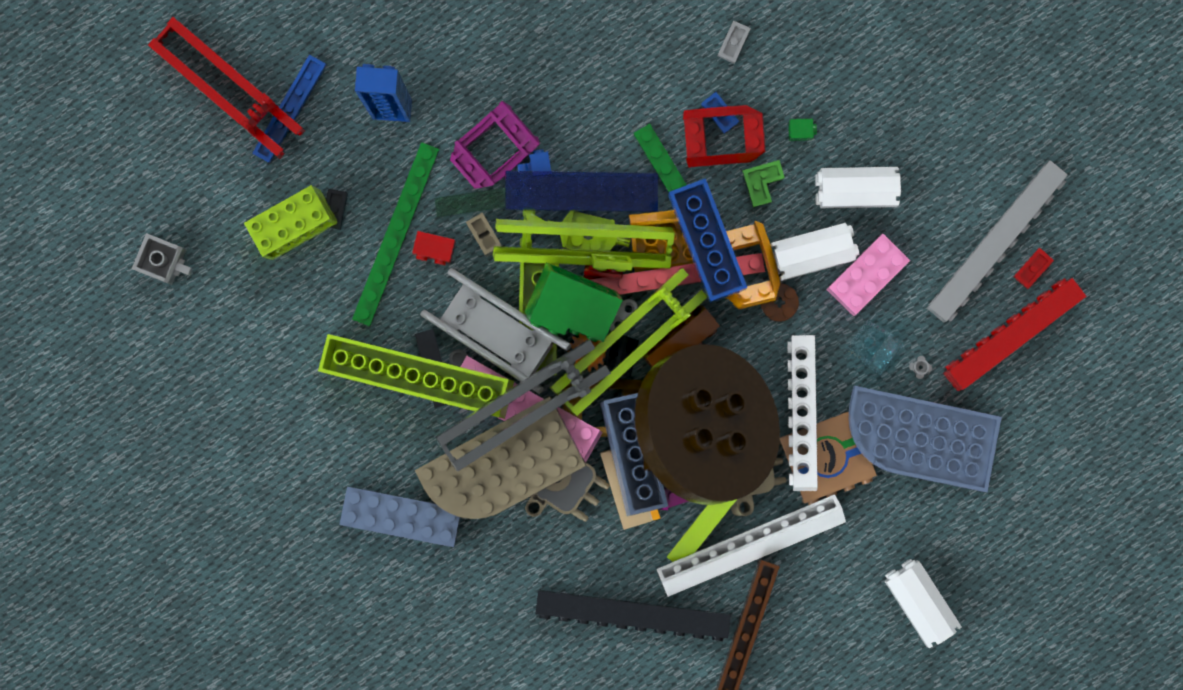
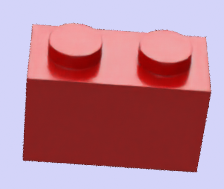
(434, 248)

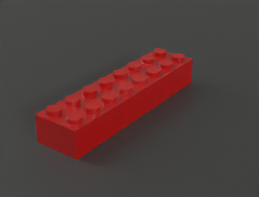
(1010, 337)

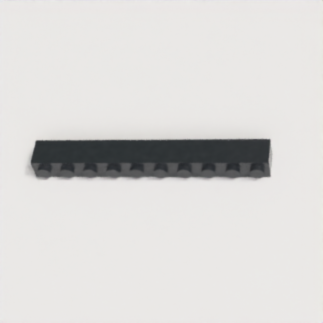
(634, 614)

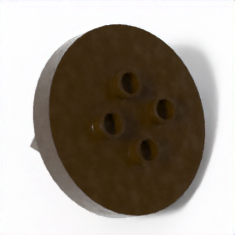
(707, 425)

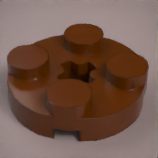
(786, 311)

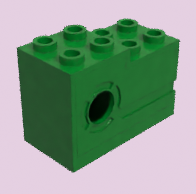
(572, 302)

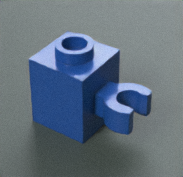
(538, 162)

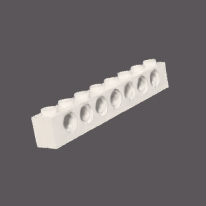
(806, 345)

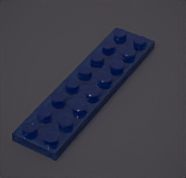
(581, 191)

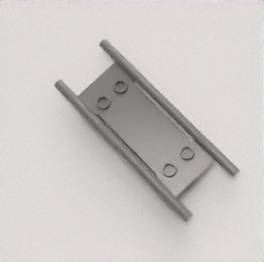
(495, 330)

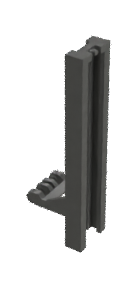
(579, 388)

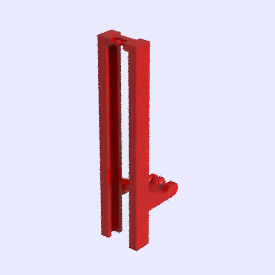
(266, 102)

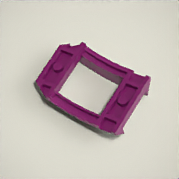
(512, 127)

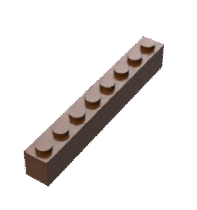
(748, 626)

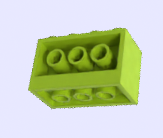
(291, 222)

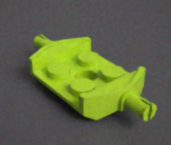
(596, 243)

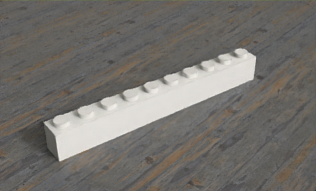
(751, 545)

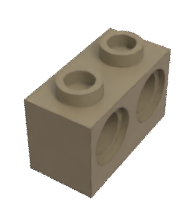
(483, 234)

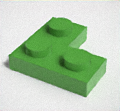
(757, 180)

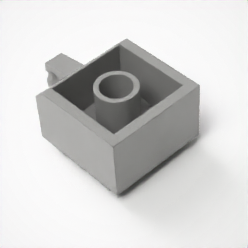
(160, 259)

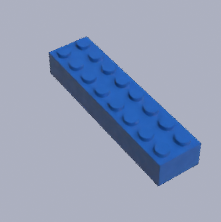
(383, 93)

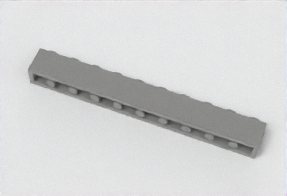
(997, 240)

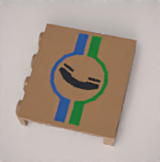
(838, 459)

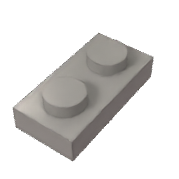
(733, 42)

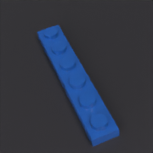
(292, 104)

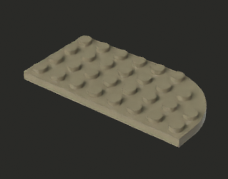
(506, 473)

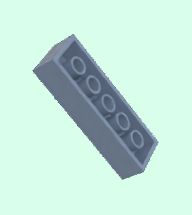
(639, 488)
(399, 516)

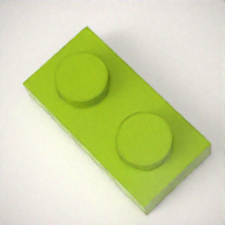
(617, 262)

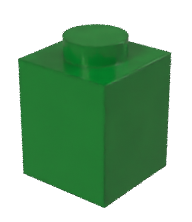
(801, 129)

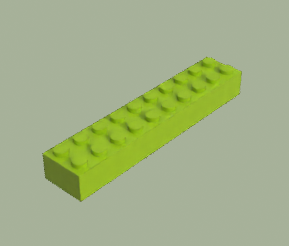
(412, 374)

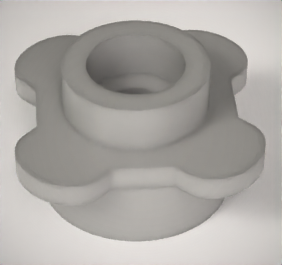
(926, 367)

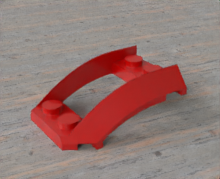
(696, 137)

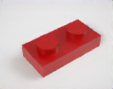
(1033, 268)

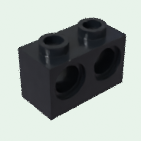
(619, 351)

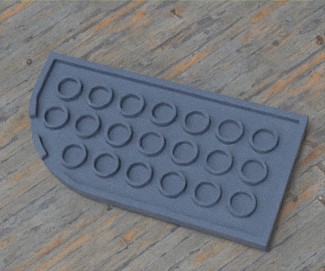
(924, 438)

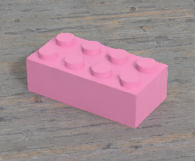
(868, 274)

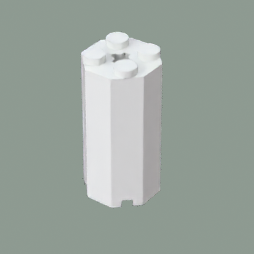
(858, 187)
(815, 251)
(922, 603)

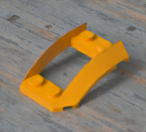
(760, 292)

